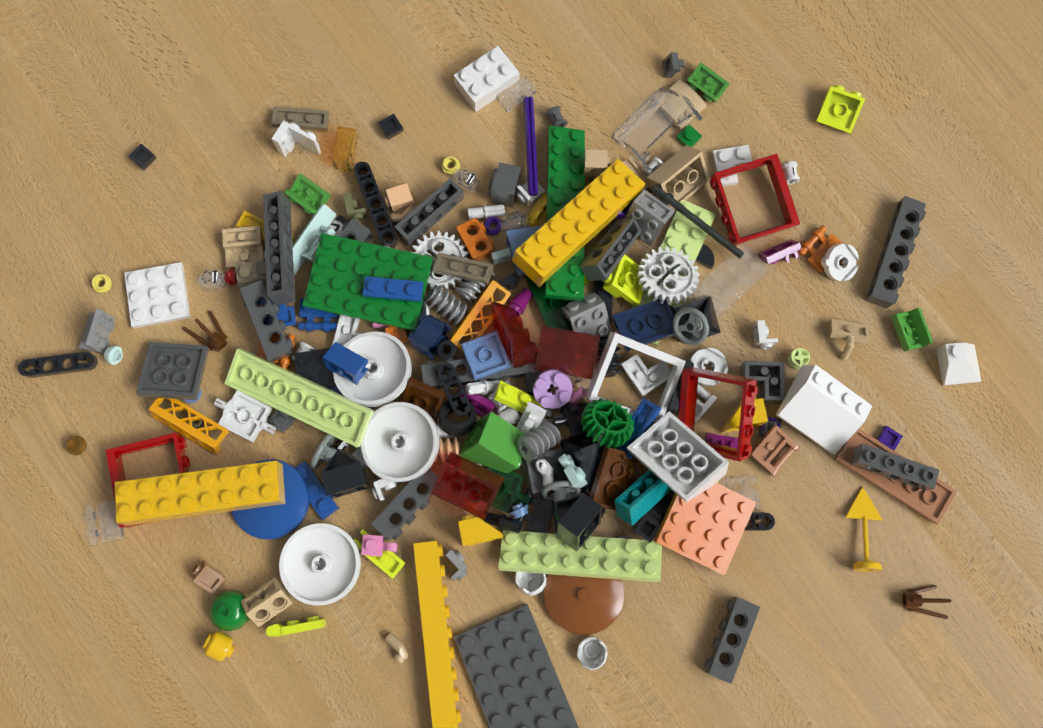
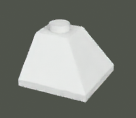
(958, 364)

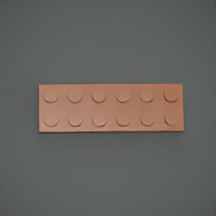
(929, 503)

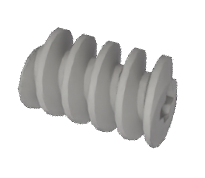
(469, 289)
(446, 303)
(538, 441)

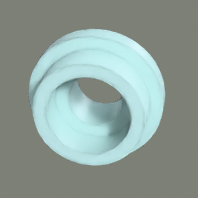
(113, 355)

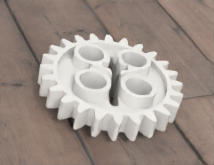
(450, 246)
(654, 264)

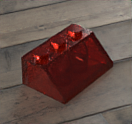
(513, 335)
(567, 351)
(467, 485)

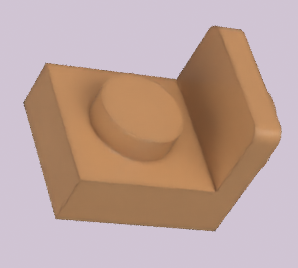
(207, 577)

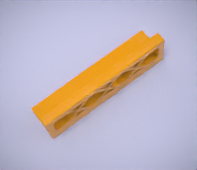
(475, 310)
(186, 430)

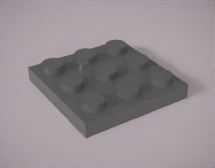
(172, 371)

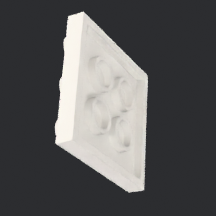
(157, 295)

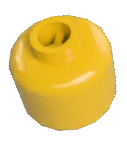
(218, 646)

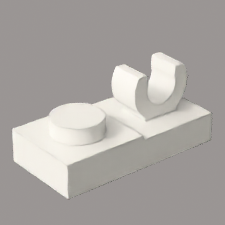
(531, 418)

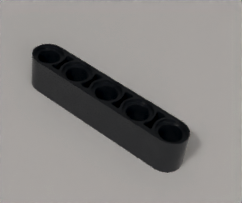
(375, 197)

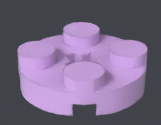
(550, 399)

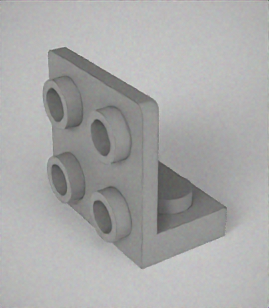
(650, 215)
(97, 332)

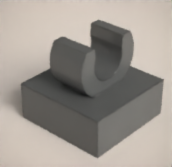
(672, 65)
(282, 421)

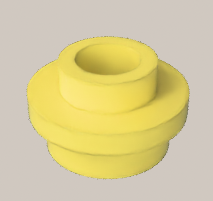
(450, 160)
(97, 281)

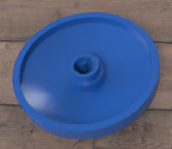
(282, 519)

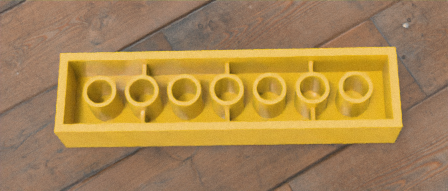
(578, 222)
(199, 493)

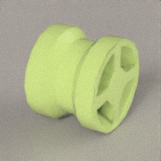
(801, 355)

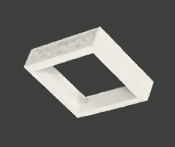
(606, 357)

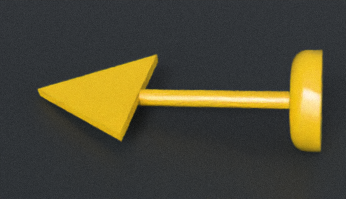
(864, 509)

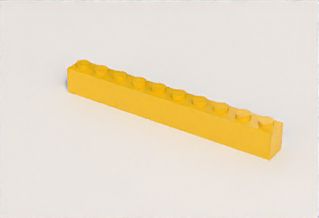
(437, 635)

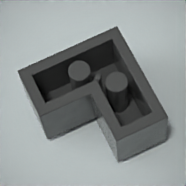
(503, 184)
(768, 377)

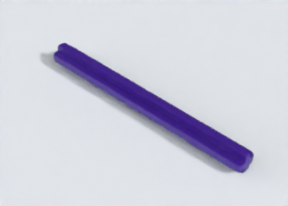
(531, 159)

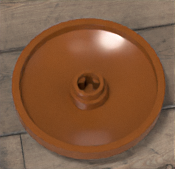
(583, 603)

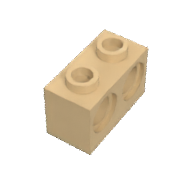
(595, 163)
(266, 602)

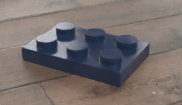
(646, 323)

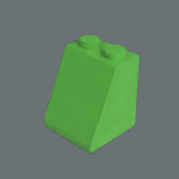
(493, 444)

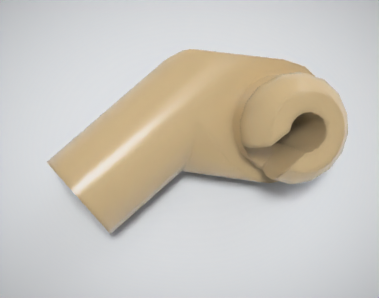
(396, 218)
(396, 644)

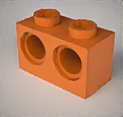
(473, 241)

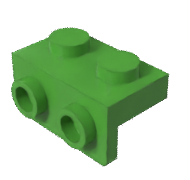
(708, 82)
(307, 194)
(912, 329)

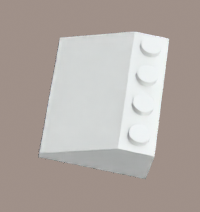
(823, 408)
(679, 457)

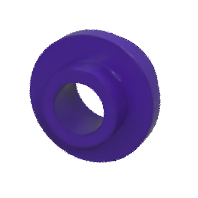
(492, 220)

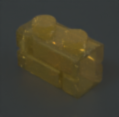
(344, 148)

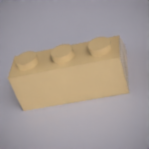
(681, 174)

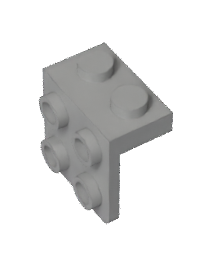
(588, 316)

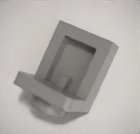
(457, 559)

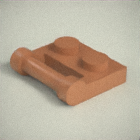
(770, 446)

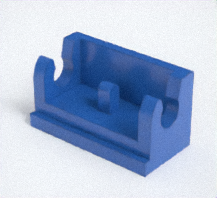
(345, 363)

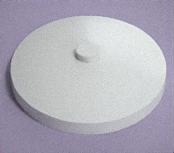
(387, 370)
(400, 442)
(320, 564)

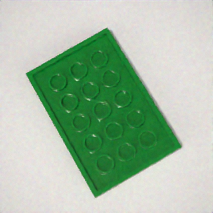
(340, 275)

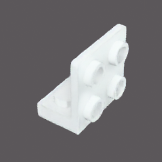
(288, 134)

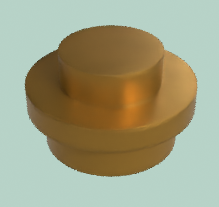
(76, 445)

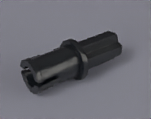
(504, 522)

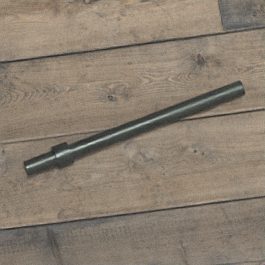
(669, 199)

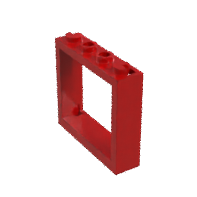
(781, 189)
(688, 408)
(115, 463)

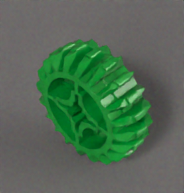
(607, 423)

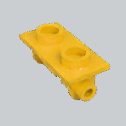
(538, 214)

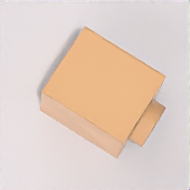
(399, 198)

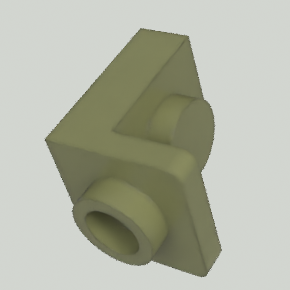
(352, 208)

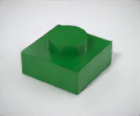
(689, 136)

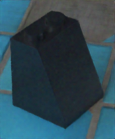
(585, 455)

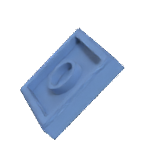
(485, 355)

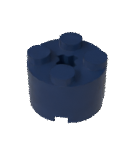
(428, 335)

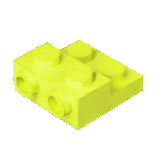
(840, 109)
(624, 281)

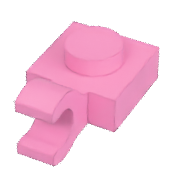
(375, 545)

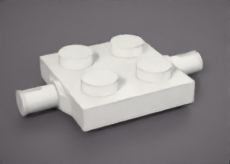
(245, 416)

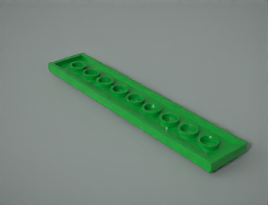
(564, 183)

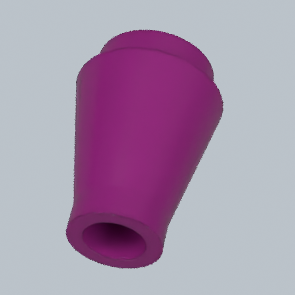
(520, 301)

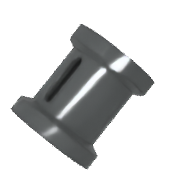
(556, 117)

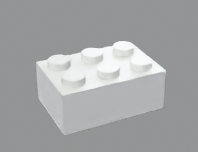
(486, 78)

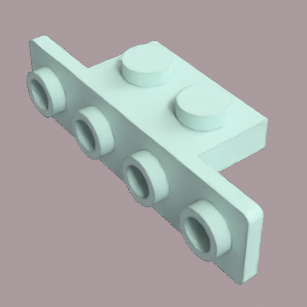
(307, 243)

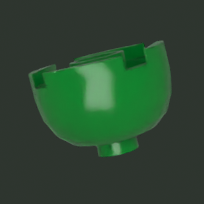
(227, 611)

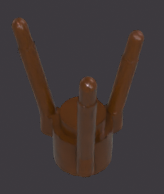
(216, 340)
(913, 600)

